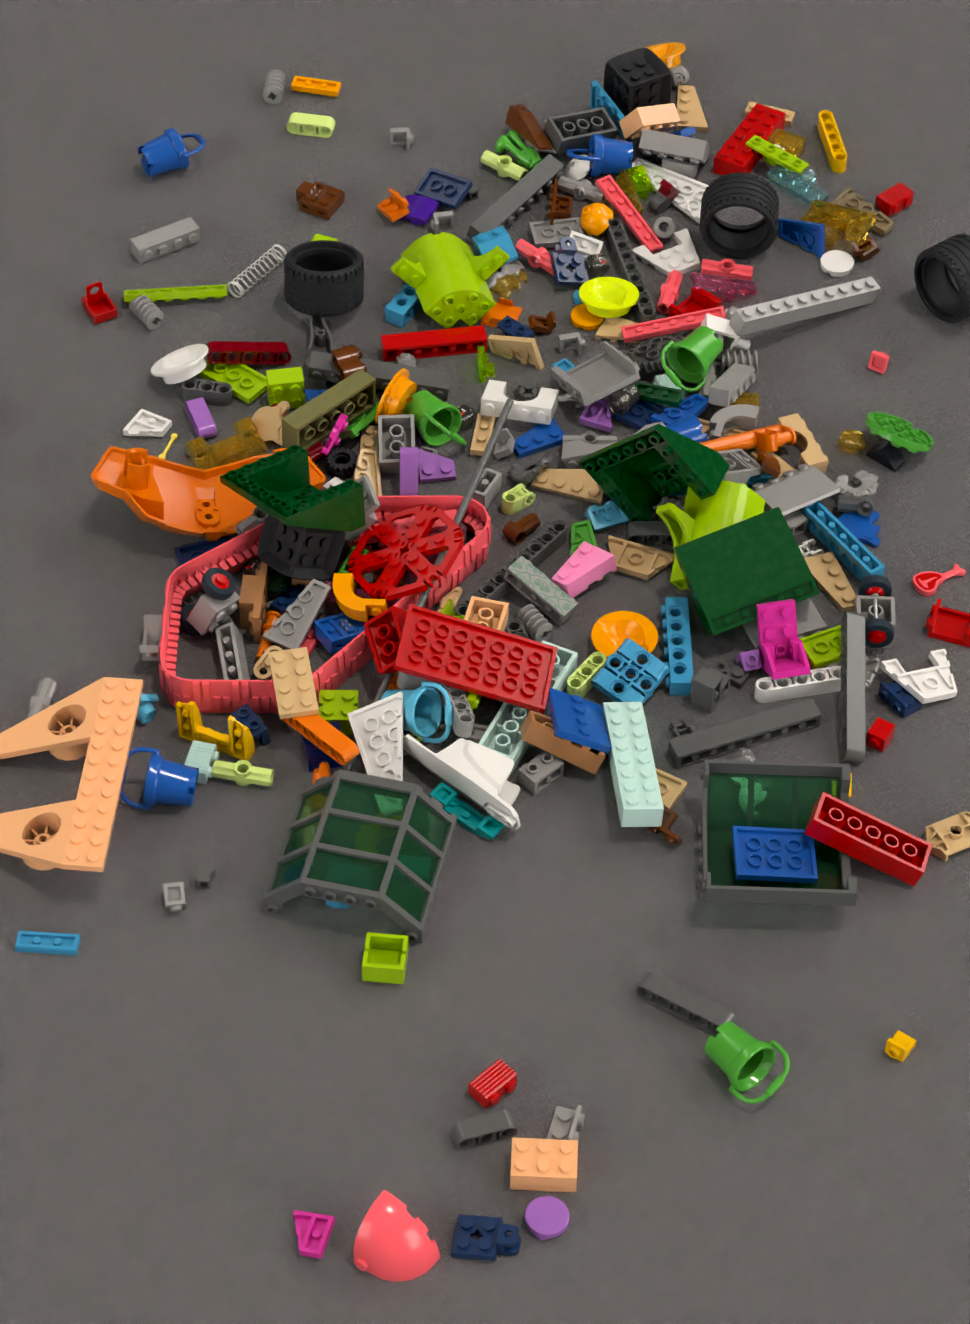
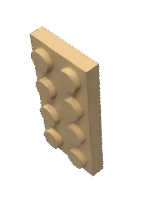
(293, 683)

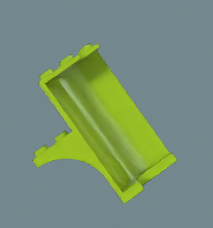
(449, 277)
(728, 506)

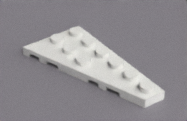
(690, 190)
(380, 736)

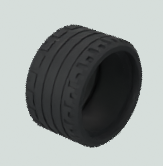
(736, 191)
(324, 278)
(944, 278)

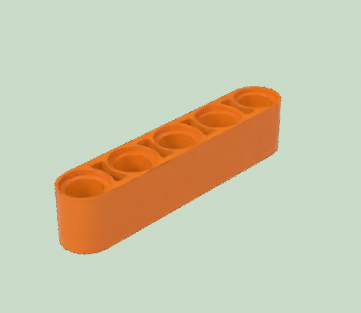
(325, 737)

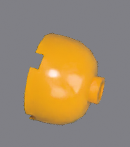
(595, 218)

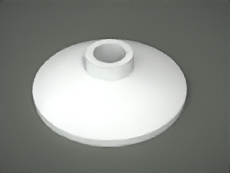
(577, 169)

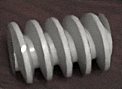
(273, 86)
(147, 312)
(728, 360)
(534, 623)

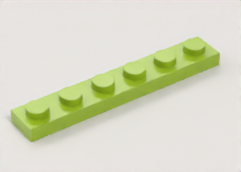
(181, 293)

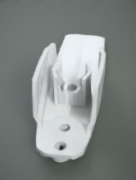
(474, 773)

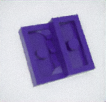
(420, 209)

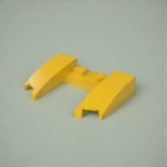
(236, 744)

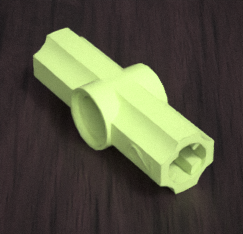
(503, 165)
(243, 773)

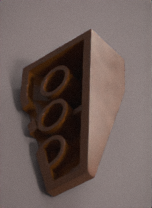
(526, 125)

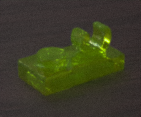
(640, 180)
(484, 370)

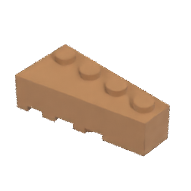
(539, 731)

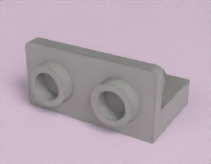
(566, 1123)

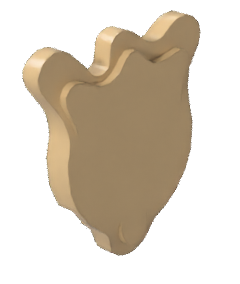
(269, 422)

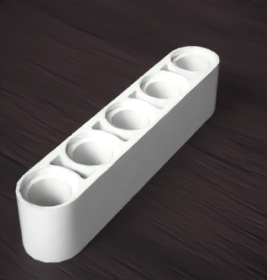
(818, 682)

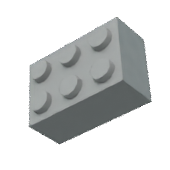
(393, 433)

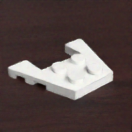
(680, 258)
(928, 683)

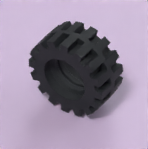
(338, 456)

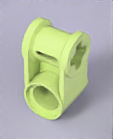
(516, 499)

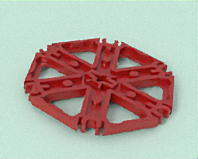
(414, 560)

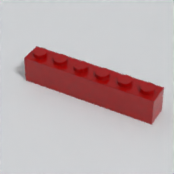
(434, 343)

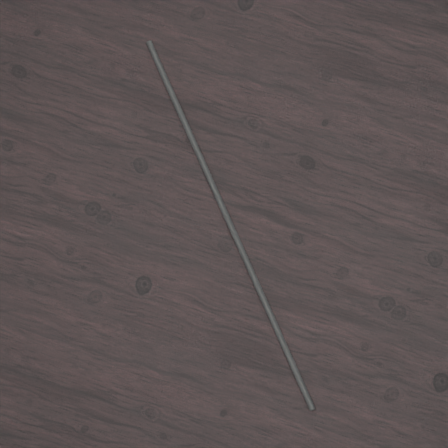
(458, 518)

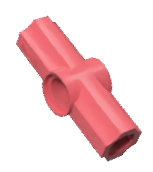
(536, 256)
(727, 268)
(669, 291)

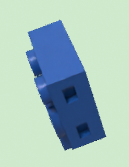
(337, 631)

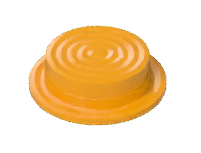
(669, 52)
(396, 395)
(615, 627)

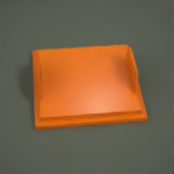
(500, 311)

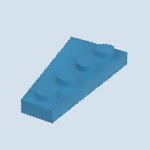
(599, 99)

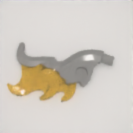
(507, 279)

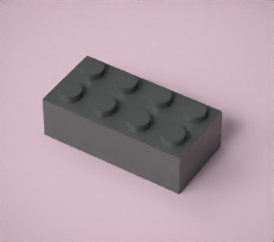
(576, 129)

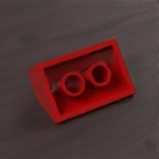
(384, 637)

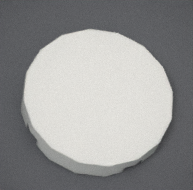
(837, 263)

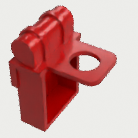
(98, 304)

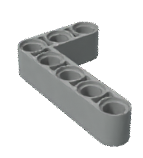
(462, 713)

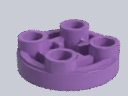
(547, 1217)

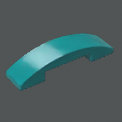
(466, 816)

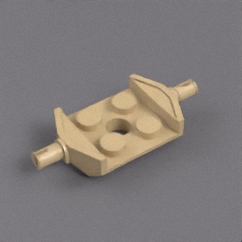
(943, 840)

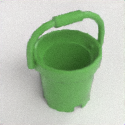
(691, 357)
(435, 419)
(745, 1060)

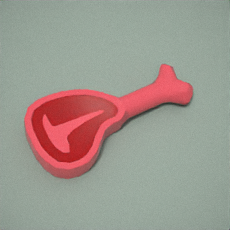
(927, 582)

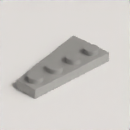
(293, 626)

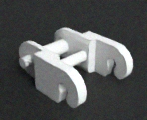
(806, 545)

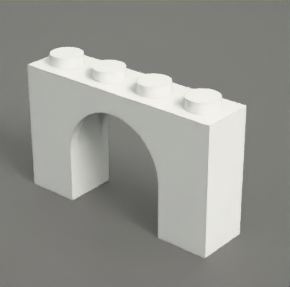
(537, 410)

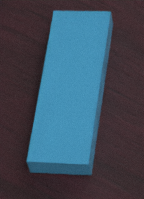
(47, 942)

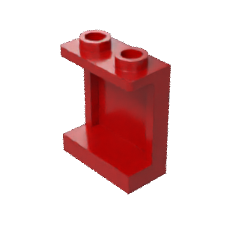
(699, 300)
(949, 625)

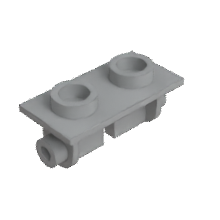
(871, 667)

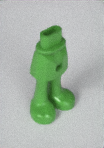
(526, 157)

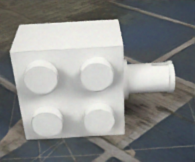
(726, 333)

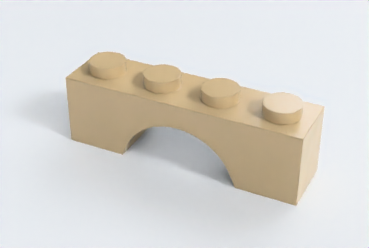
(812, 451)

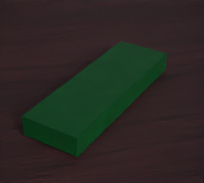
(660, 394)

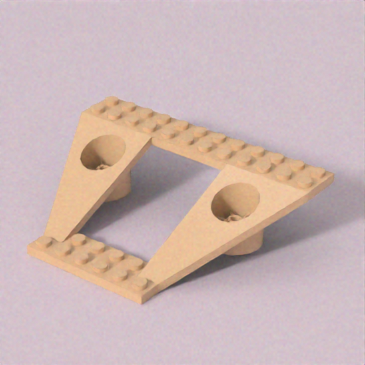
(88, 723)

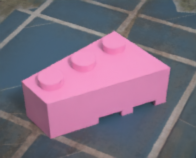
(583, 568)

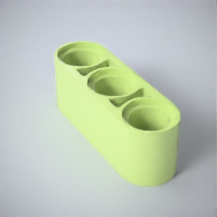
(311, 125)
(580, 679)

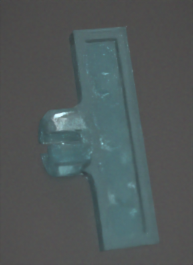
(798, 184)

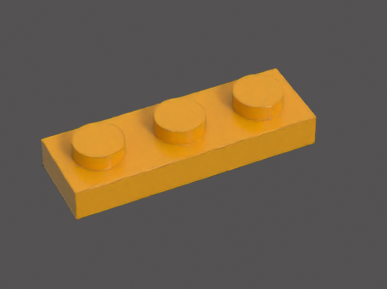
(316, 86)

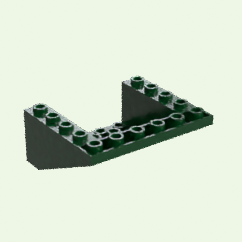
(652, 466)
(284, 491)
(742, 568)

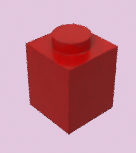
(880, 734)

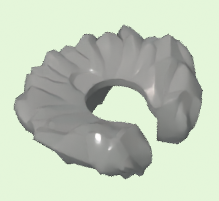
(868, 486)

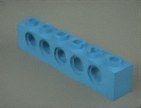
(402, 307)
(841, 541)
(678, 645)

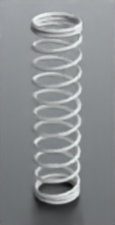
(276, 257)

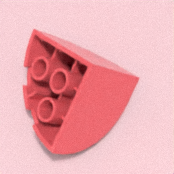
(393, 1242)

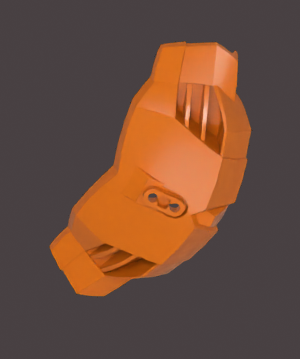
(179, 495)

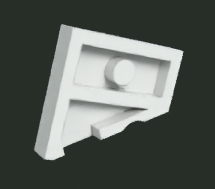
(585, 244)
(147, 424)

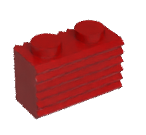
(894, 199)
(493, 1083)

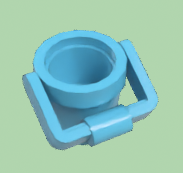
(146, 710)

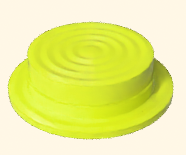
(608, 296)

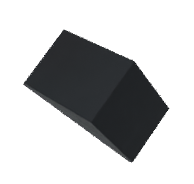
(886, 455)

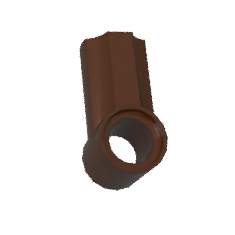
(518, 530)

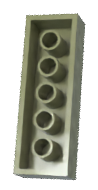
(318, 417)

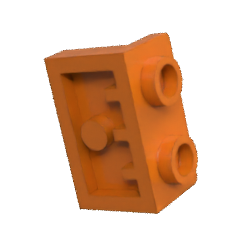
(394, 207)

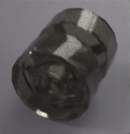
(623, 399)

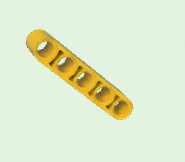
(832, 141)

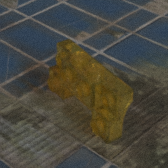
(845, 219)
(233, 449)

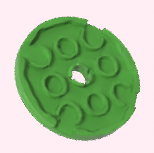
(899, 432)

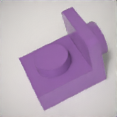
(750, 660)

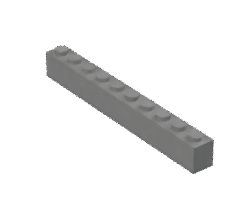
(804, 306)

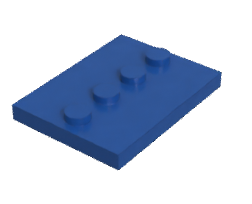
(578, 720)
(774, 854)

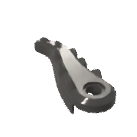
(320, 339)

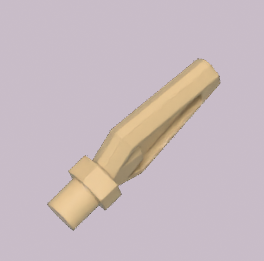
(454, 595)

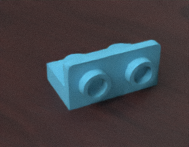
(605, 516)

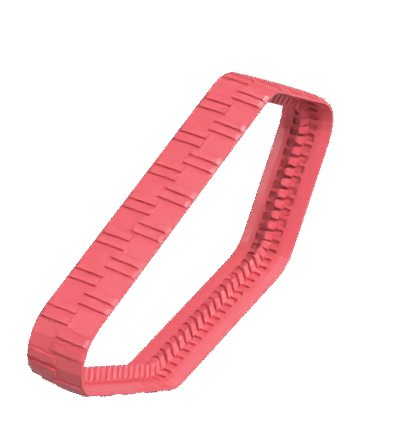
(229, 695)

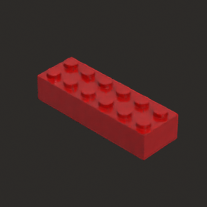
(738, 157)
(868, 839)

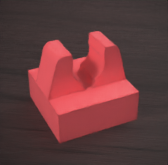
(878, 361)

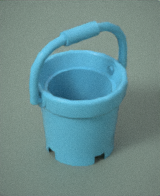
(424, 710)

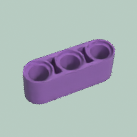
(201, 418)
(408, 471)

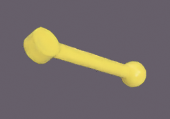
(174, 436)

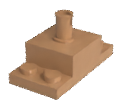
(253, 601)

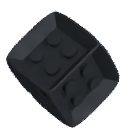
(637, 80)
(300, 551)

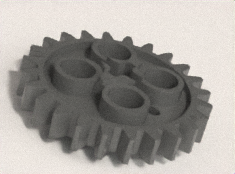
(648, 352)

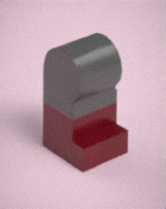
(663, 197)

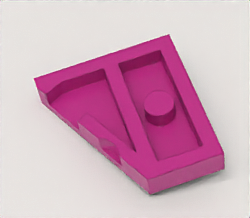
(333, 439)
(313, 1232)

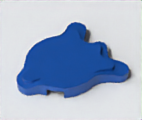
(862, 527)

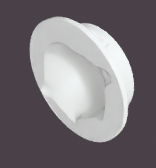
(181, 364)

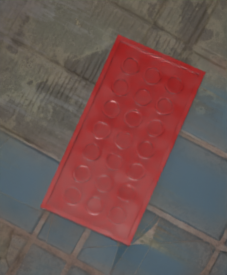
(475, 658)

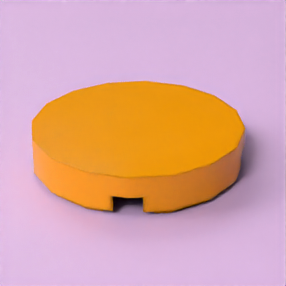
(584, 319)

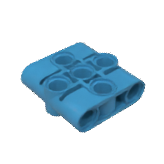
(645, 674)

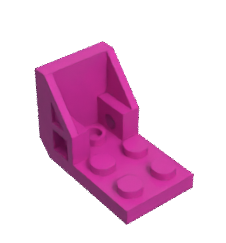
(779, 644)

